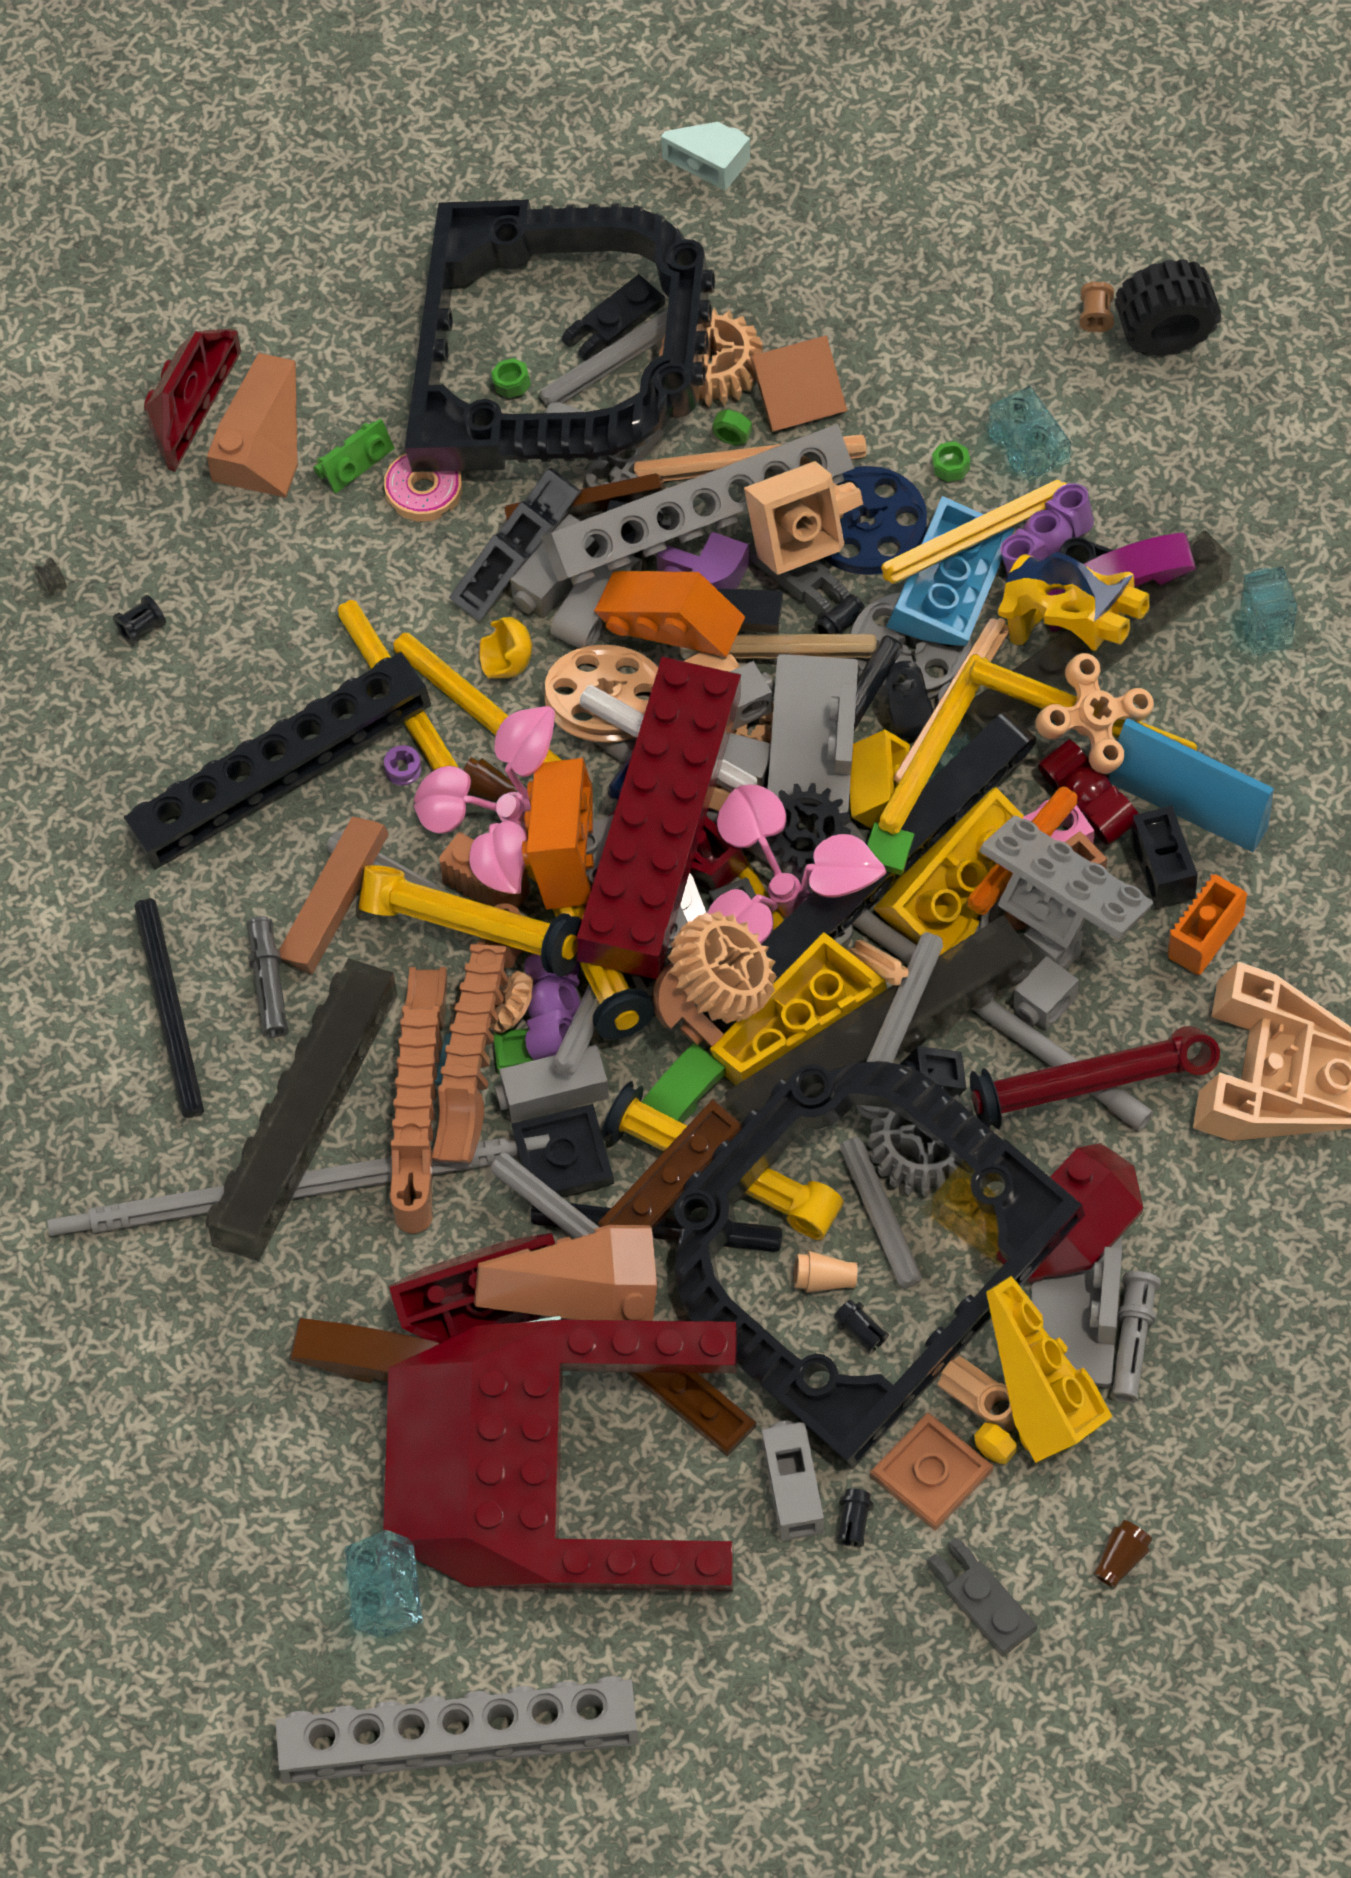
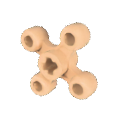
(1081, 718)

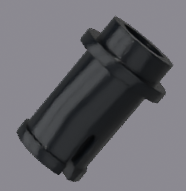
(840, 616)
(860, 1325)
(854, 1517)

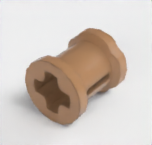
(1097, 307)

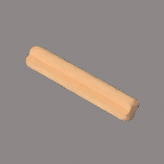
(880, 962)

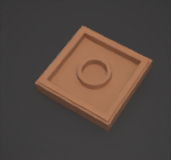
(798, 383)
(931, 1471)

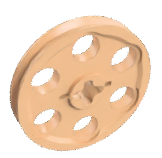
(606, 678)

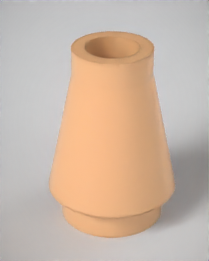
(821, 1273)

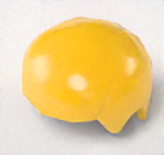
(506, 649)

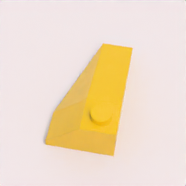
(937, 887)
(1047, 1395)

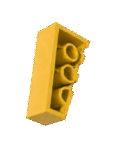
(806, 999)

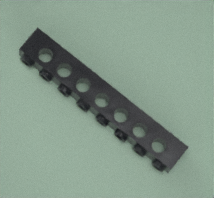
(271, 779)

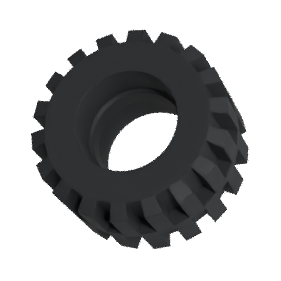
(1167, 307)

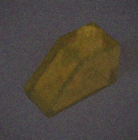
(957, 1211)

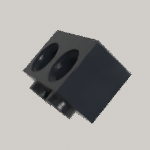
(1164, 857)

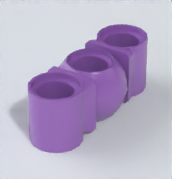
(1045, 531)
(551, 1007)

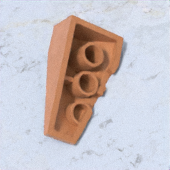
(259, 430)
(577, 1279)

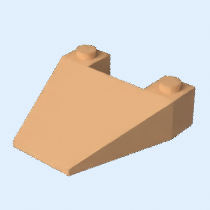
(1292, 1067)

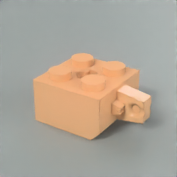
(799, 516)

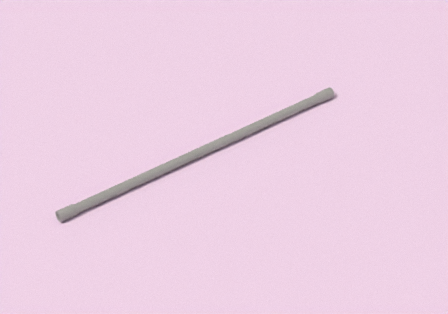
(1117, 1100)

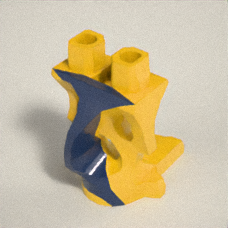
(1089, 607)

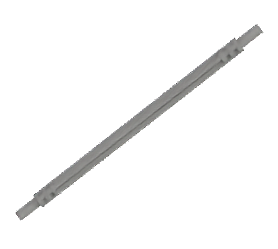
(313, 1183)

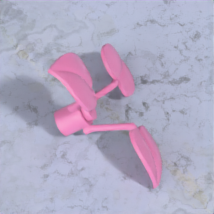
(442, 796)
(840, 866)

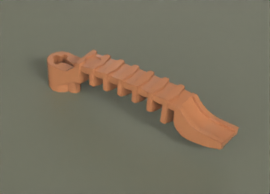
(415, 1090)
(459, 1095)

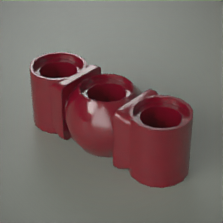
(1099, 801)

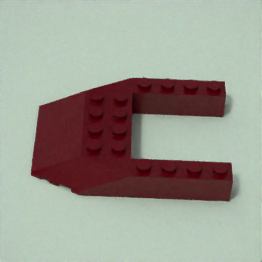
(481, 1454)

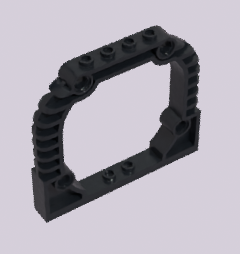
(483, 234)
(859, 1410)

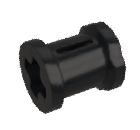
(139, 620)

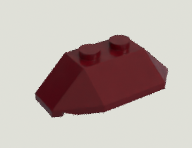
(189, 389)
(1111, 1203)
(440, 1297)

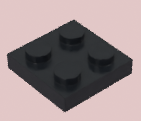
(573, 1157)

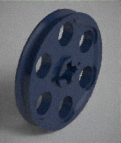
(885, 526)

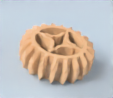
(731, 364)
(722, 967)

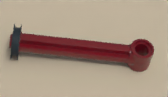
(1091, 1074)

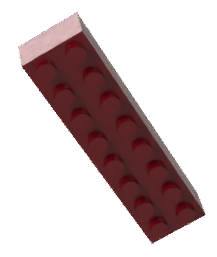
(659, 818)

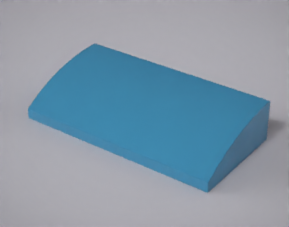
(948, 597)
(1194, 785)

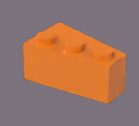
(670, 610)
(559, 832)

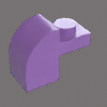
(720, 562)

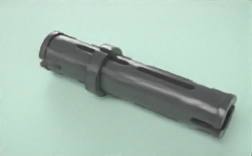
(265, 962)

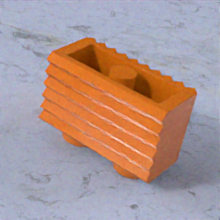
(1206, 924)

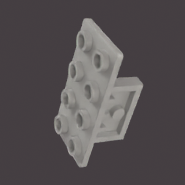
(813, 725)
(1059, 888)
(1084, 1313)

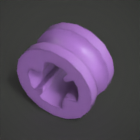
(402, 753)

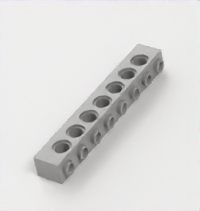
(567, 544)
(438, 1748)

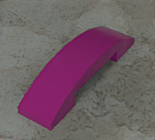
(1153, 558)

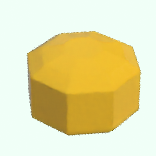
(995, 1443)

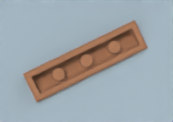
(332, 894)

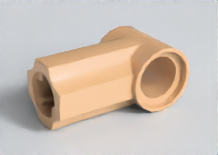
(976, 1391)

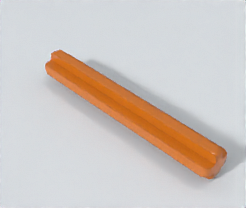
(997, 879)

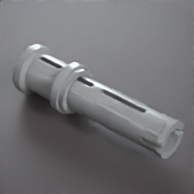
(1136, 1318)

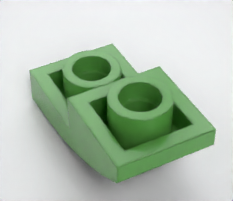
(685, 1083)

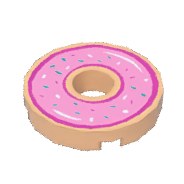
(421, 504)

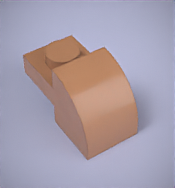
(671, 1007)

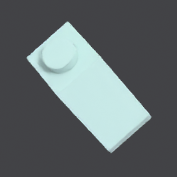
(708, 151)

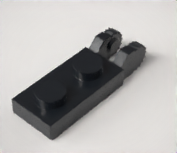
(614, 317)

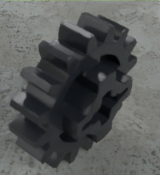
(818, 816)

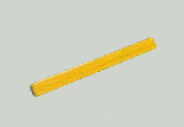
(968, 534)
(374, 651)
(454, 685)
(1040, 694)
(930, 751)

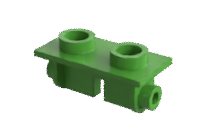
(356, 456)

